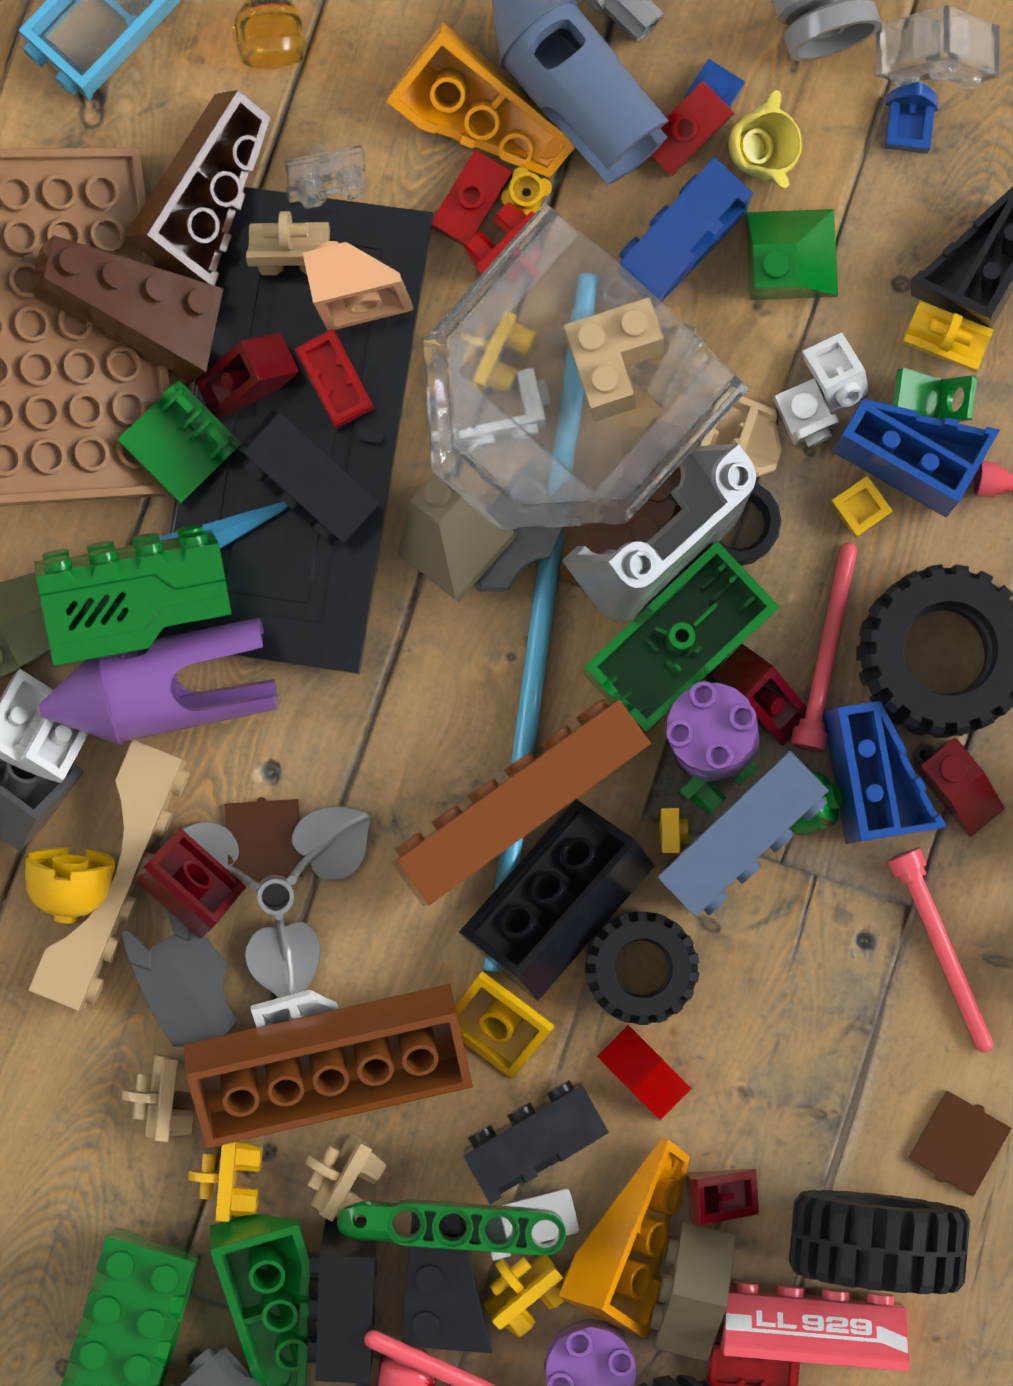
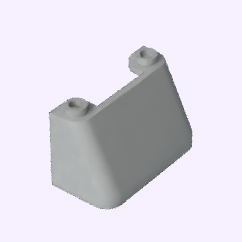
(711, 496)

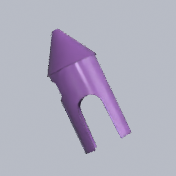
(139, 690)

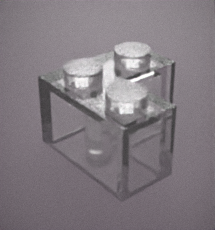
(938, 46)

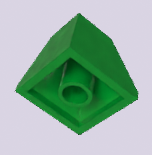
(791, 254)

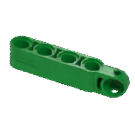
(381, 1226)

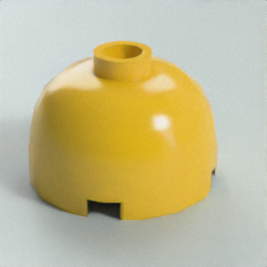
(67, 882)

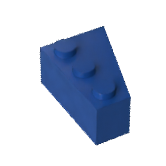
(687, 229)
(915, 452)
(875, 776)

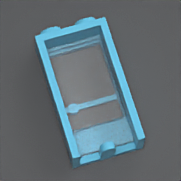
(89, 37)

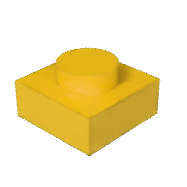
(861, 506)
(672, 831)

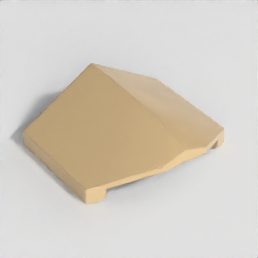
(754, 429)

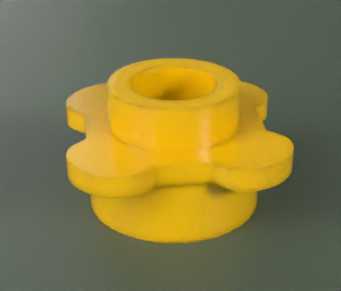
(522, 180)

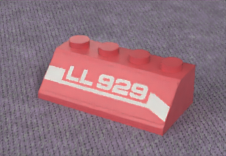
(815, 1327)

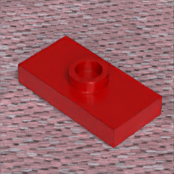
(691, 127)
(471, 198)
(334, 378)
(750, 1371)

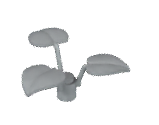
(335, 847)

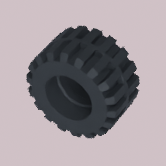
(681, 968)

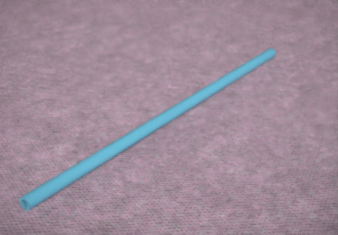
(532, 687)

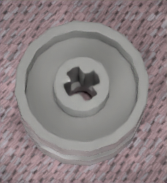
(825, 26)

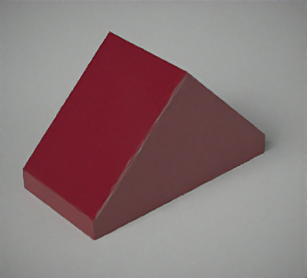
(721, 1195)

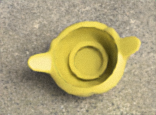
(766, 142)

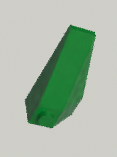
(267, 1291)

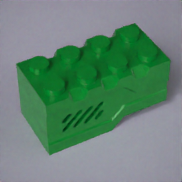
(128, 594)
(680, 636)
(132, 1313)

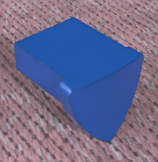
(910, 117)

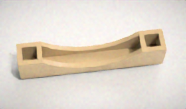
(72, 965)

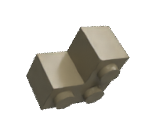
(694, 1291)

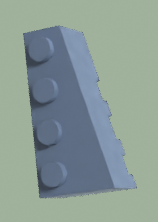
(744, 833)

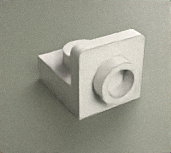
(837, 372)
(805, 414)

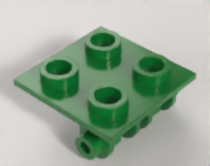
(179, 441)

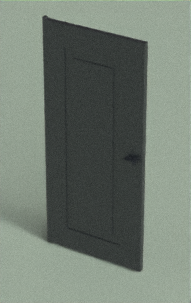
(302, 588)

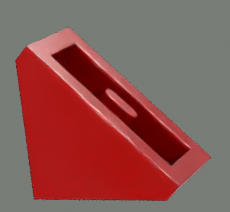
(644, 1072)

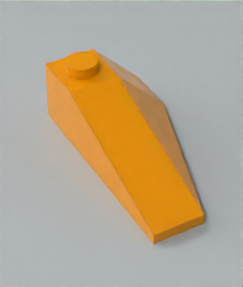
(469, 99)
(622, 1257)

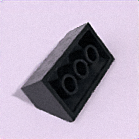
(557, 898)

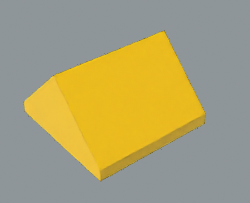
(500, 1024)

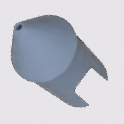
(578, 83)

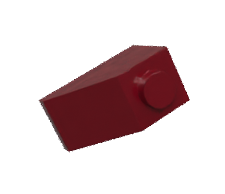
(247, 374)
(769, 694)
(960, 786)

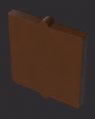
(264, 836)
(959, 1143)

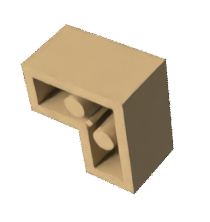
(603, 348)

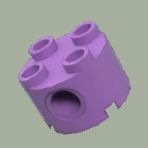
(713, 731)
(589, 1356)

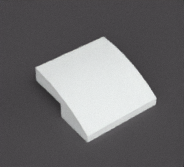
(28, 738)

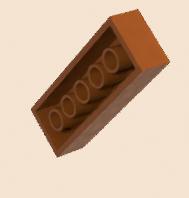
(521, 802)
(327, 1066)

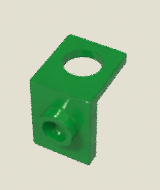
(934, 395)

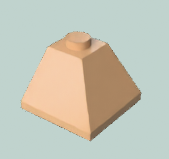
(352, 286)

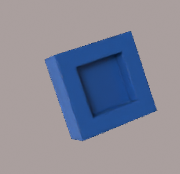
(720, 80)

